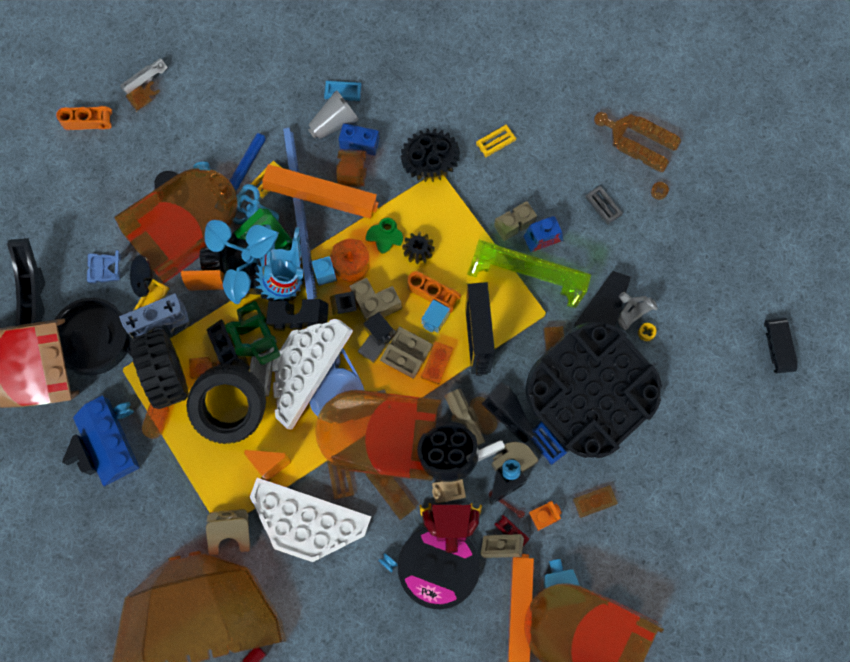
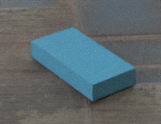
(347, 90)

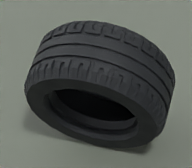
(222, 431)

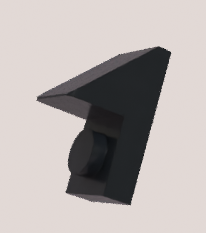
(78, 451)
(501, 489)

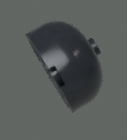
(445, 450)

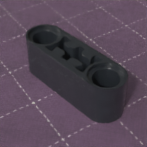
(781, 345)

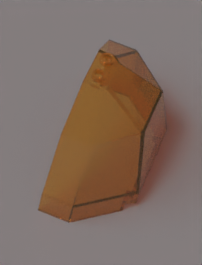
(193, 609)

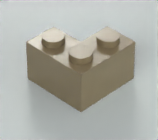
(369, 303)

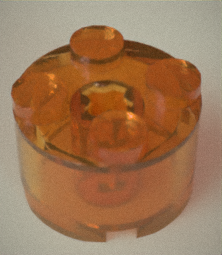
(351, 168)
(347, 250)

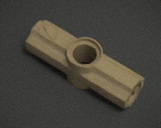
(463, 413)

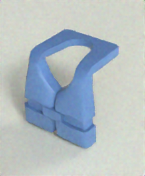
(99, 265)

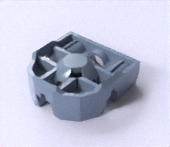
(155, 316)

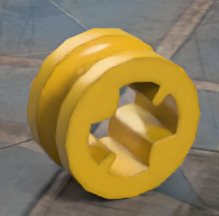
(646, 337)

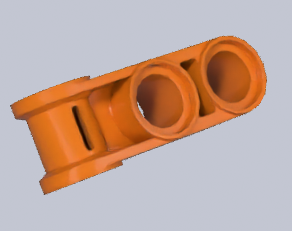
(97, 118)
(442, 296)

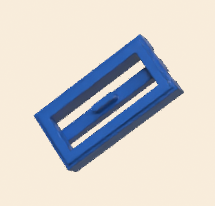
(553, 439)

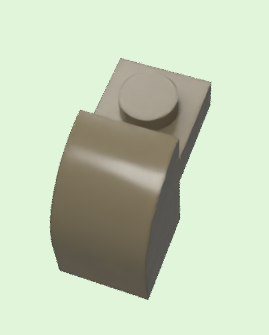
(518, 452)

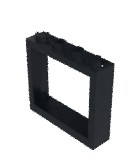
(479, 328)

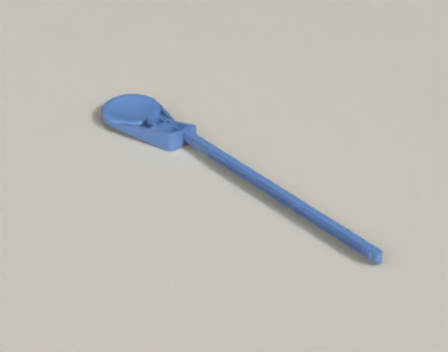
(337, 379)

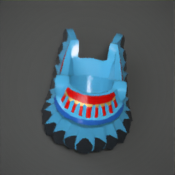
(280, 272)

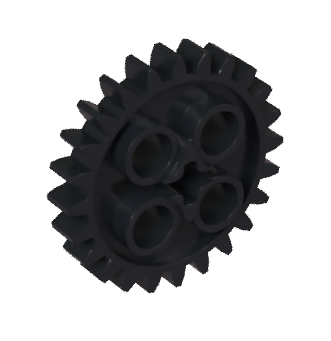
(430, 155)

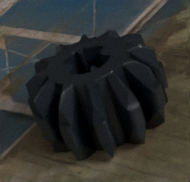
(415, 253)
(210, 260)

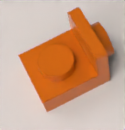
(545, 515)

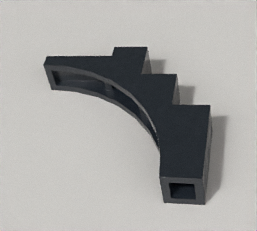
(28, 282)

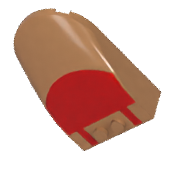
(33, 365)

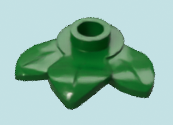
(385, 238)

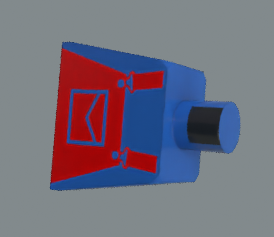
(545, 234)

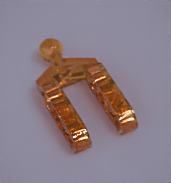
(635, 149)

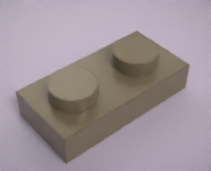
(502, 546)

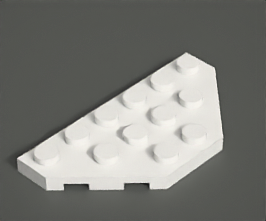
(303, 365)
(304, 523)

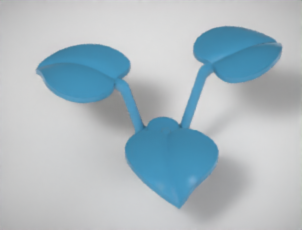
(260, 241)

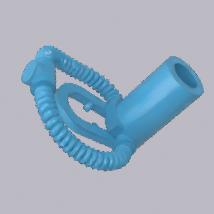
(251, 208)

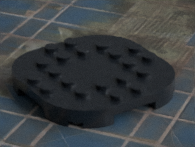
(593, 389)

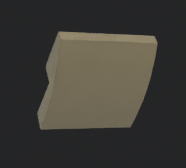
(406, 352)

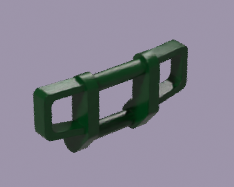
(243, 327)

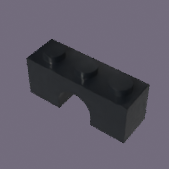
(281, 314)

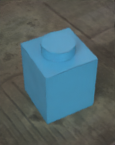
(324, 271)
(435, 316)

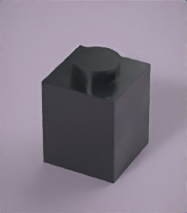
(343, 303)
(379, 329)

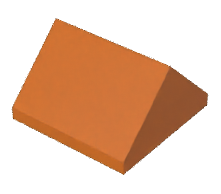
(268, 463)

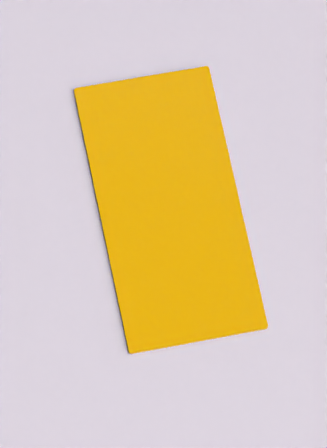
(222, 471)

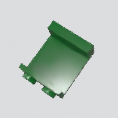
(261, 217)

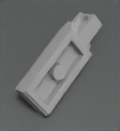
(143, 76)

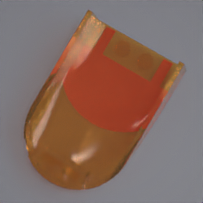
(173, 219)
(376, 432)
(584, 626)

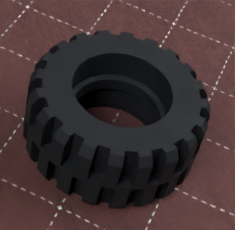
(159, 369)

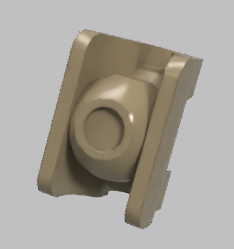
(227, 525)

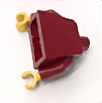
(451, 523)

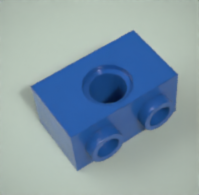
(359, 138)

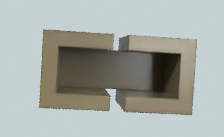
(508, 225)

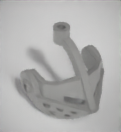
(627, 318)

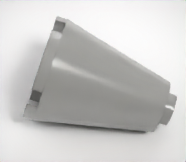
(332, 117)

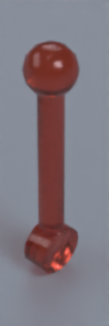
(520, 514)

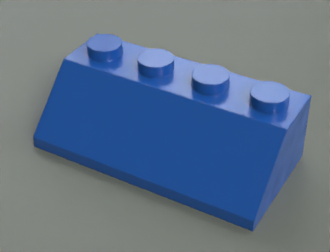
(105, 440)

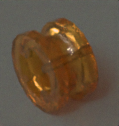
(657, 195)

